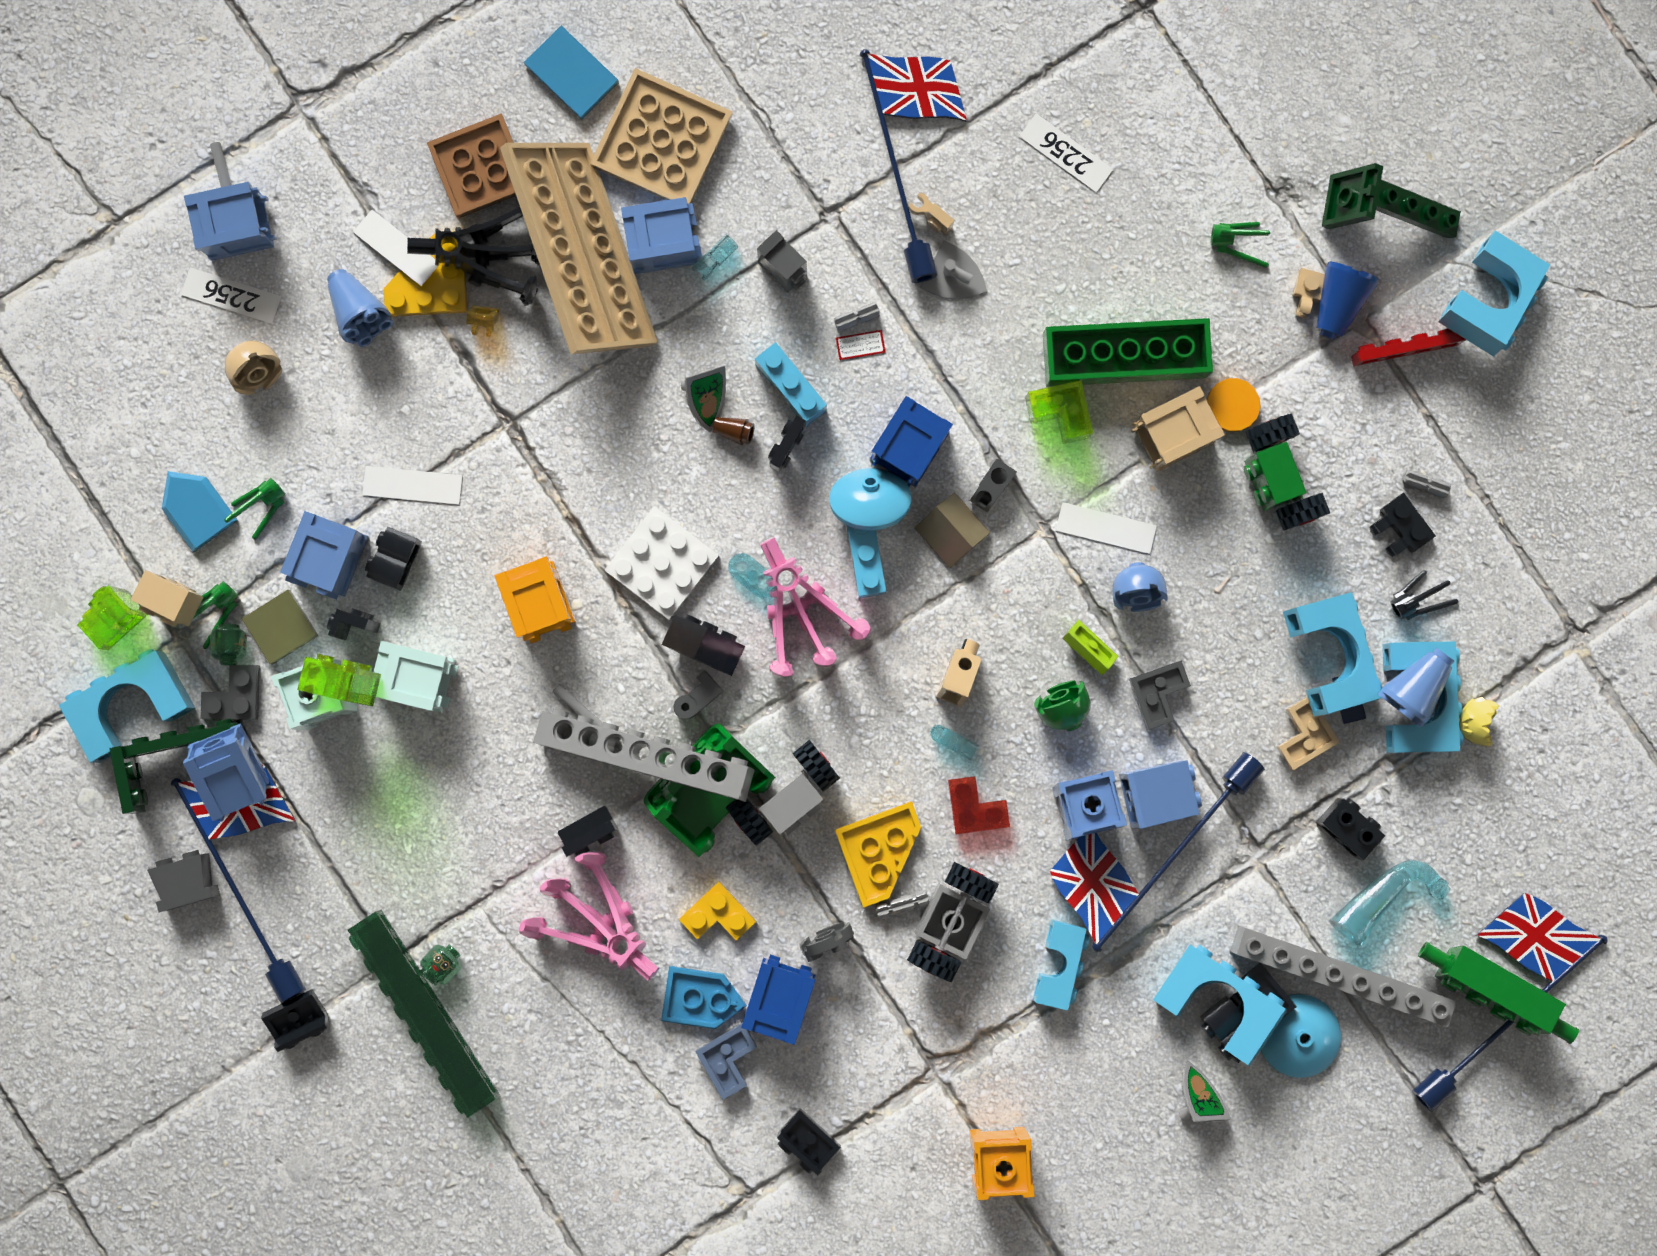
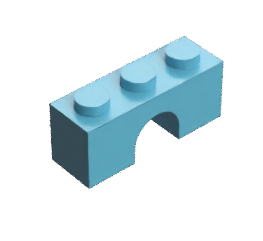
(791, 383)
(866, 562)
(1058, 988)

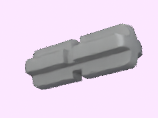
(861, 315)
(1431, 486)

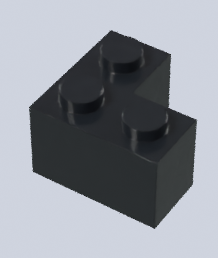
(704, 643)

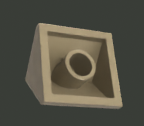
(952, 530)

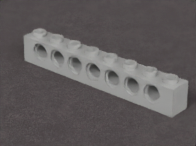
(551, 735)
(1343, 976)

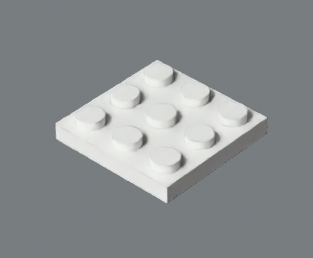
(662, 563)

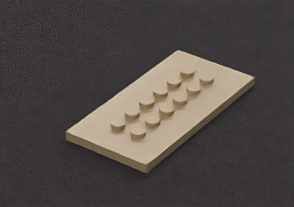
(579, 246)

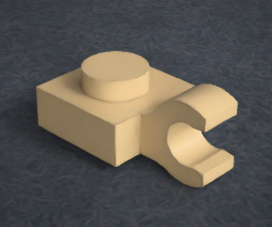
(936, 217)
(1308, 289)

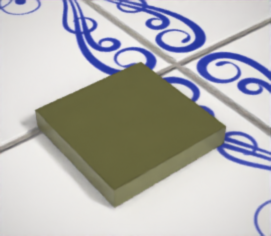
(280, 627)

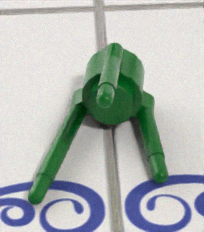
(1224, 235)
(269, 493)
(221, 596)

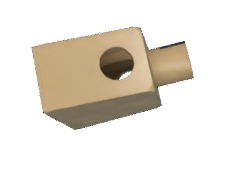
(958, 682)

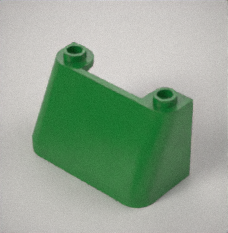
(694, 812)

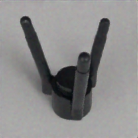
(1406, 604)

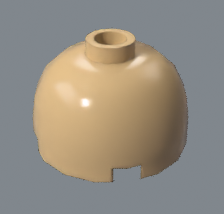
(252, 366)

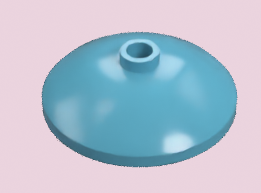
(870, 499)
(1310, 1058)

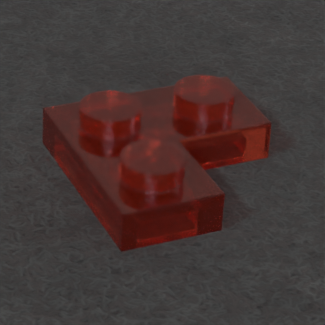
(969, 813)

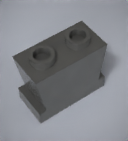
(782, 262)
(183, 881)

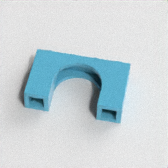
(1521, 276)
(1359, 679)
(88, 709)
(1442, 729)
(1260, 1011)

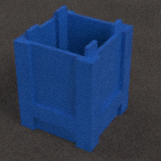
(910, 441)
(779, 1000)

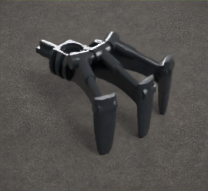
(482, 252)

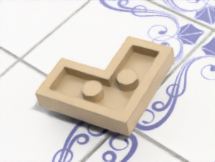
(1313, 738)

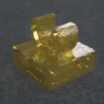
(484, 317)

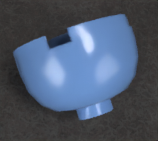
(1139, 587)

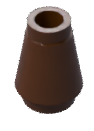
(734, 429)

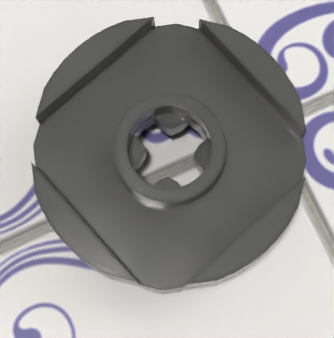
(832, 937)

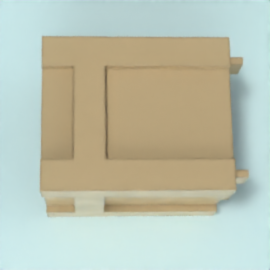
(1178, 429)

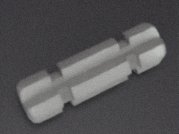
(902, 904)

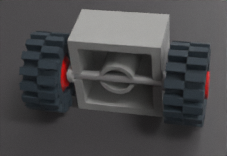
(791, 802)
(952, 922)

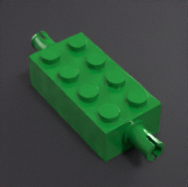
(1499, 990)

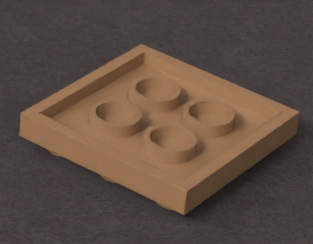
(474, 165)

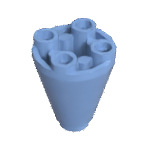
(356, 309)
(1419, 686)

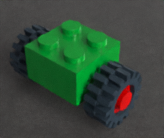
(1277, 476)

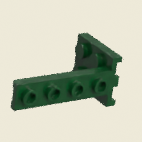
(1360, 192)
(129, 772)

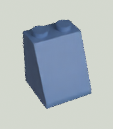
(1160, 794)

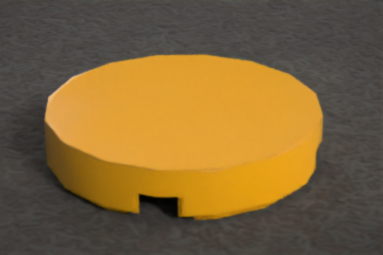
(1234, 404)

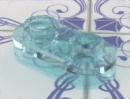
(751, 576)

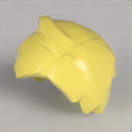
(1475, 721)

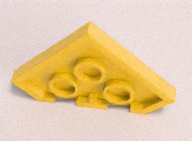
(440, 294)
(878, 850)

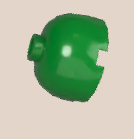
(1065, 706)

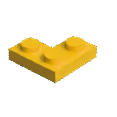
(718, 906)

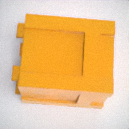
(535, 599)
(988, 1152)

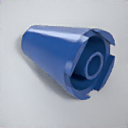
(1342, 298)

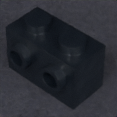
(1351, 828)

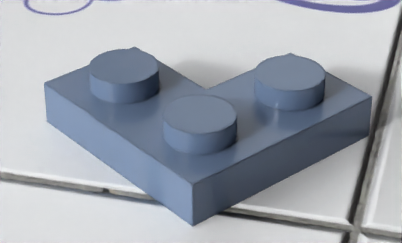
(719, 1059)

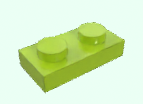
(1090, 647)

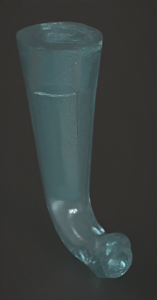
(1364, 911)

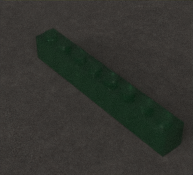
(423, 1013)

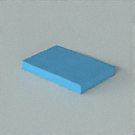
(571, 72)

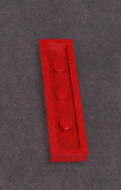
(1396, 348)

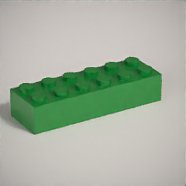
(1128, 352)

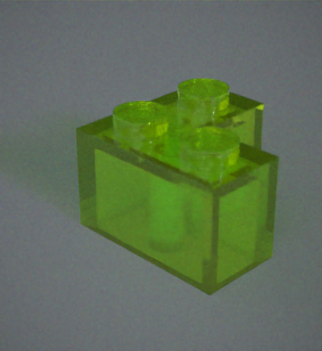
(1066, 404)
(110, 616)
(345, 682)

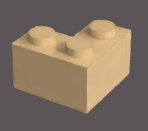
(166, 599)

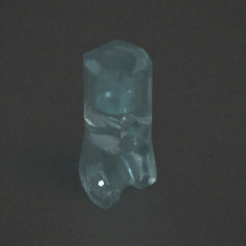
(717, 254)
(954, 741)

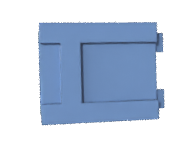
(229, 221)
(661, 235)
(323, 555)
(226, 772)
(1082, 821)

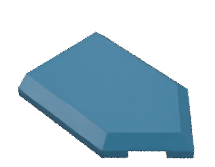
(195, 508)
(699, 998)

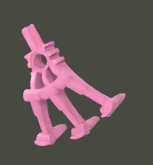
(824, 656)
(557, 888)

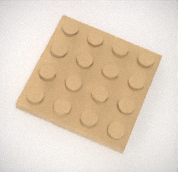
(661, 138)

